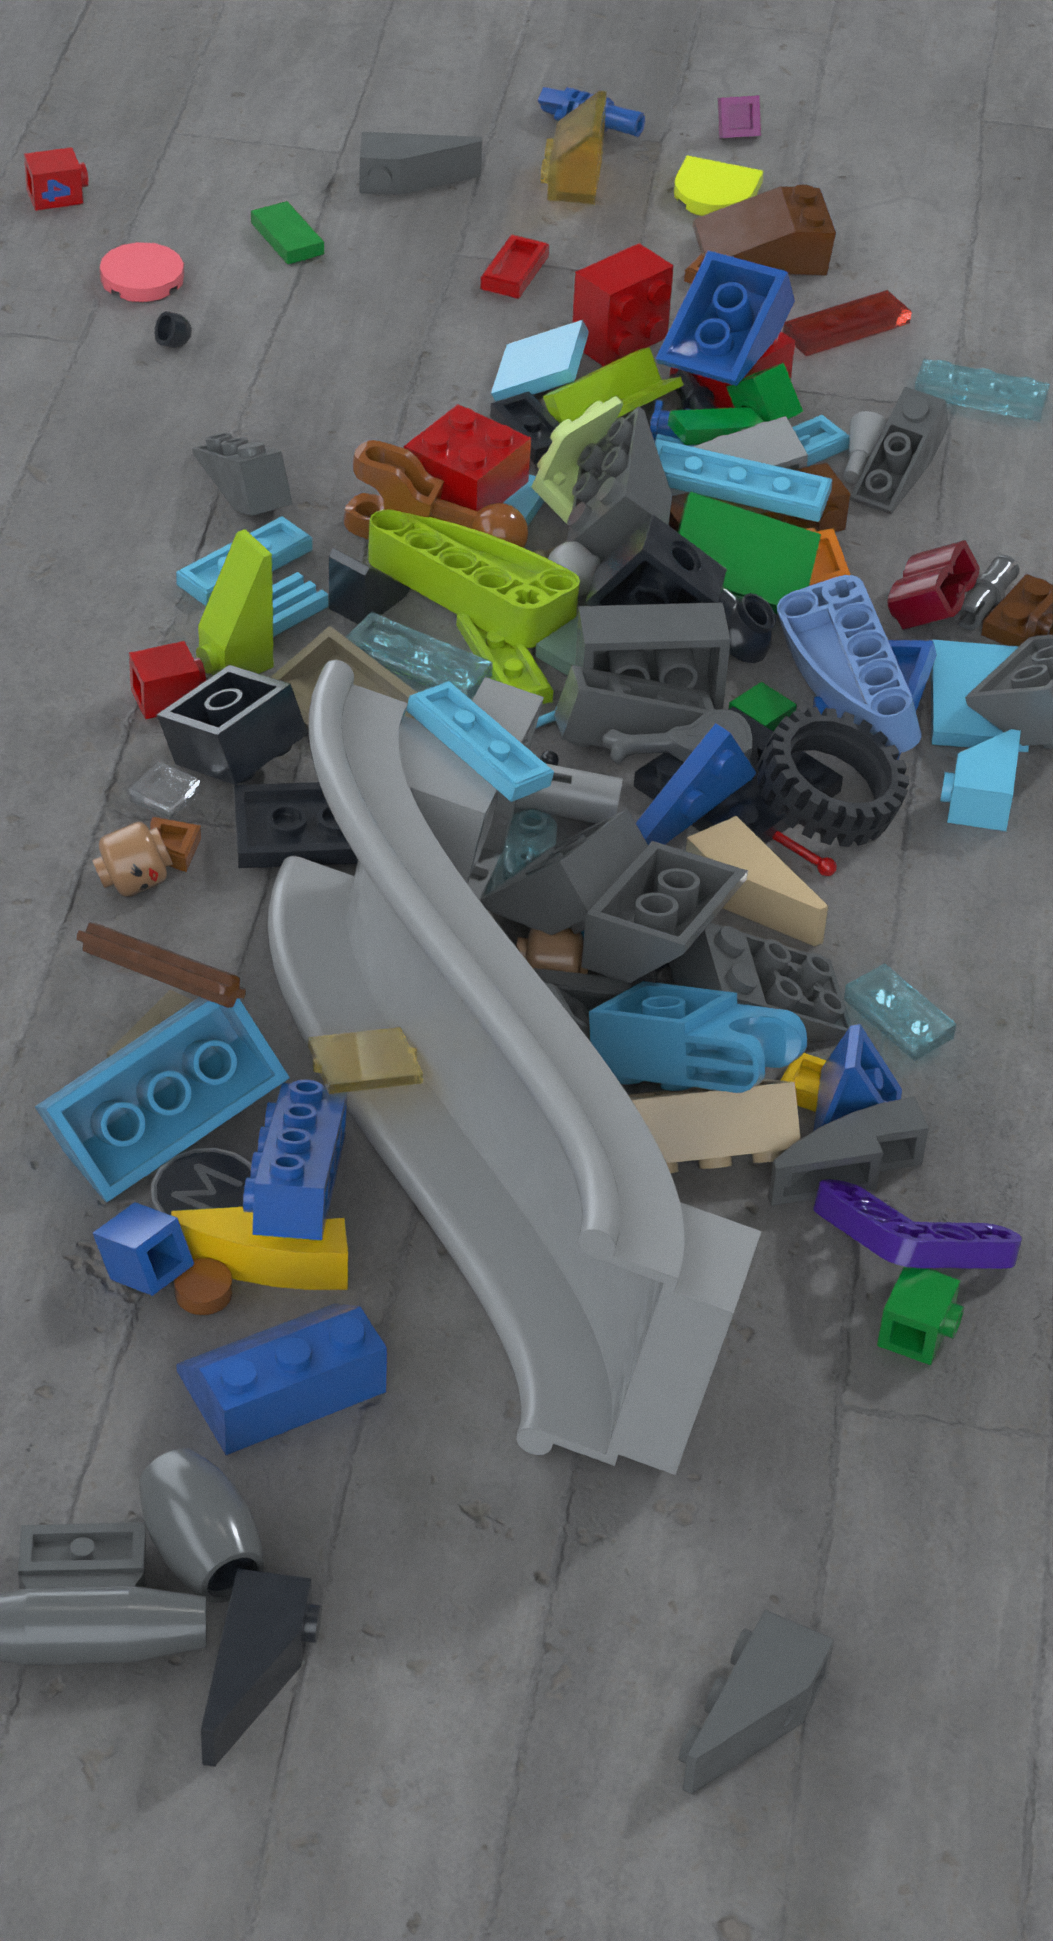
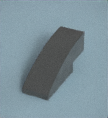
(851, 1150)

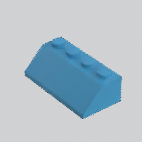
(161, 1094)

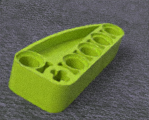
(475, 575)

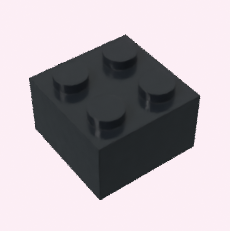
(233, 724)

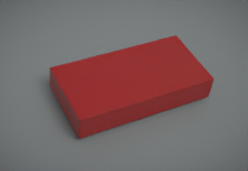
(514, 266)

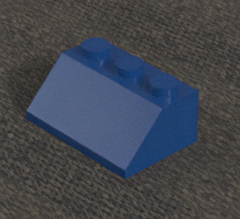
(287, 1375)

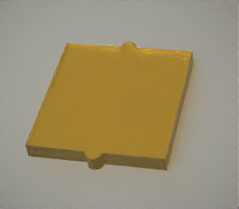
(365, 1060)

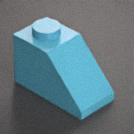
(983, 783)

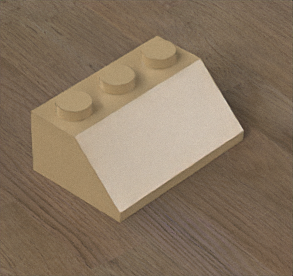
(721, 1124)

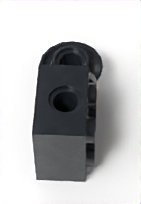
(666, 568)

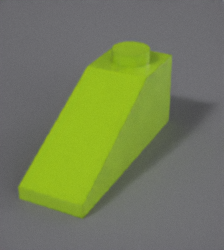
(240, 611)

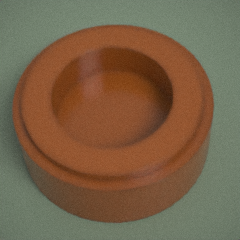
(204, 1287)

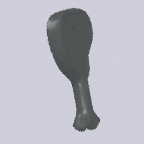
(681, 739)

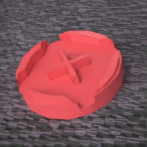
(142, 271)

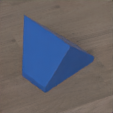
(853, 1078)

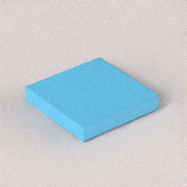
(541, 361)

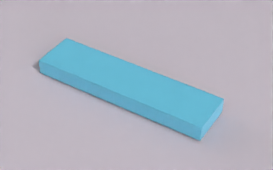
(744, 481)

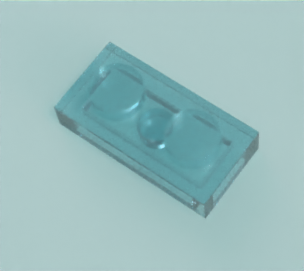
(899, 1011)

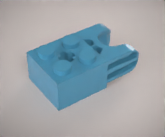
(693, 1038)

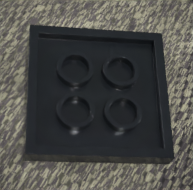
(747, 801)

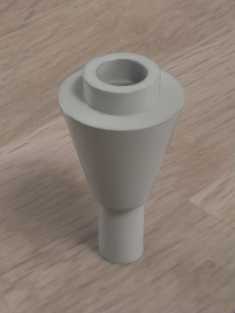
(864, 435)

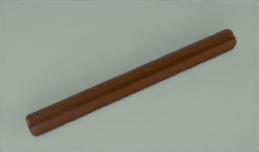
(162, 965)

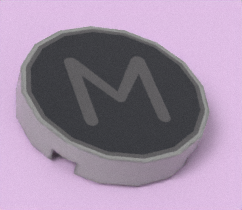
(200, 1181)

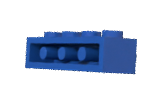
(296, 1161)

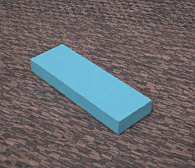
(278, 537)
(480, 741)

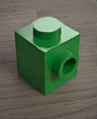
(767, 393)
(920, 1314)

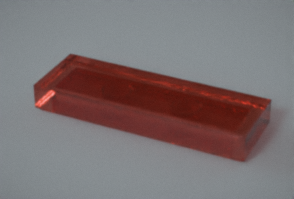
(847, 322)

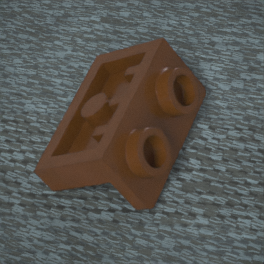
(1022, 613)

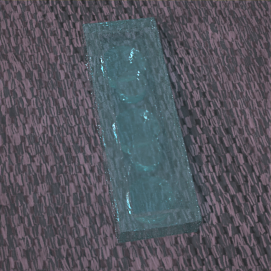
(983, 389)
(419, 655)

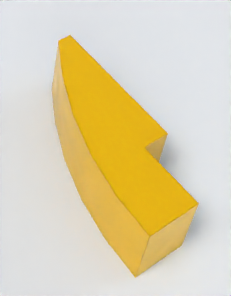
(267, 1260)

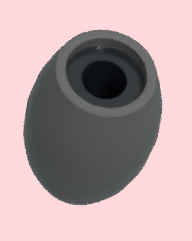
(199, 1523)

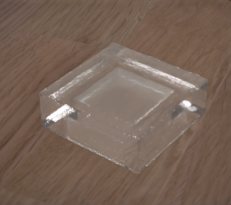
(164, 790)

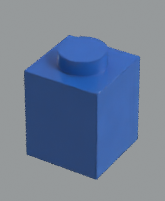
(143, 1248)

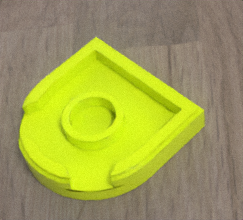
(714, 185)

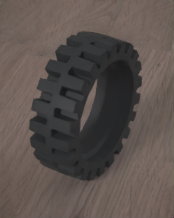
(812, 807)

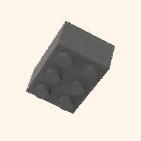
(658, 643)

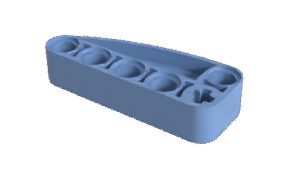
(849, 658)

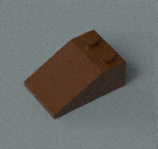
(774, 229)

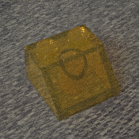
(576, 153)

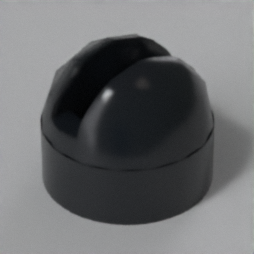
(172, 330)

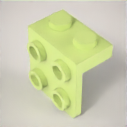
(559, 465)

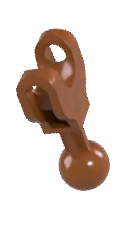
(411, 490)

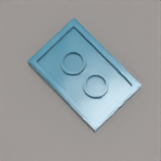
(953, 676)

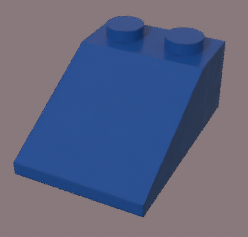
(727, 318)

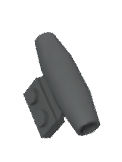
(88, 1603)

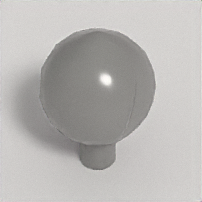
(578, 560)

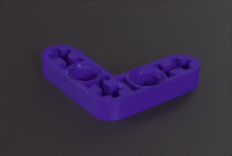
(910, 1242)

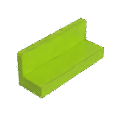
(631, 379)

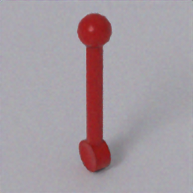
(825, 866)

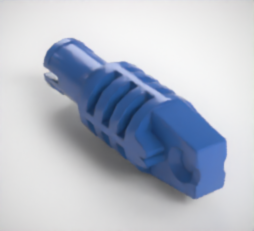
(616, 118)

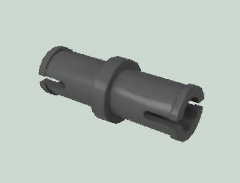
(987, 591)

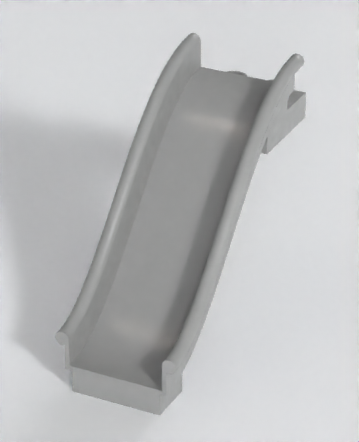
(520, 1127)

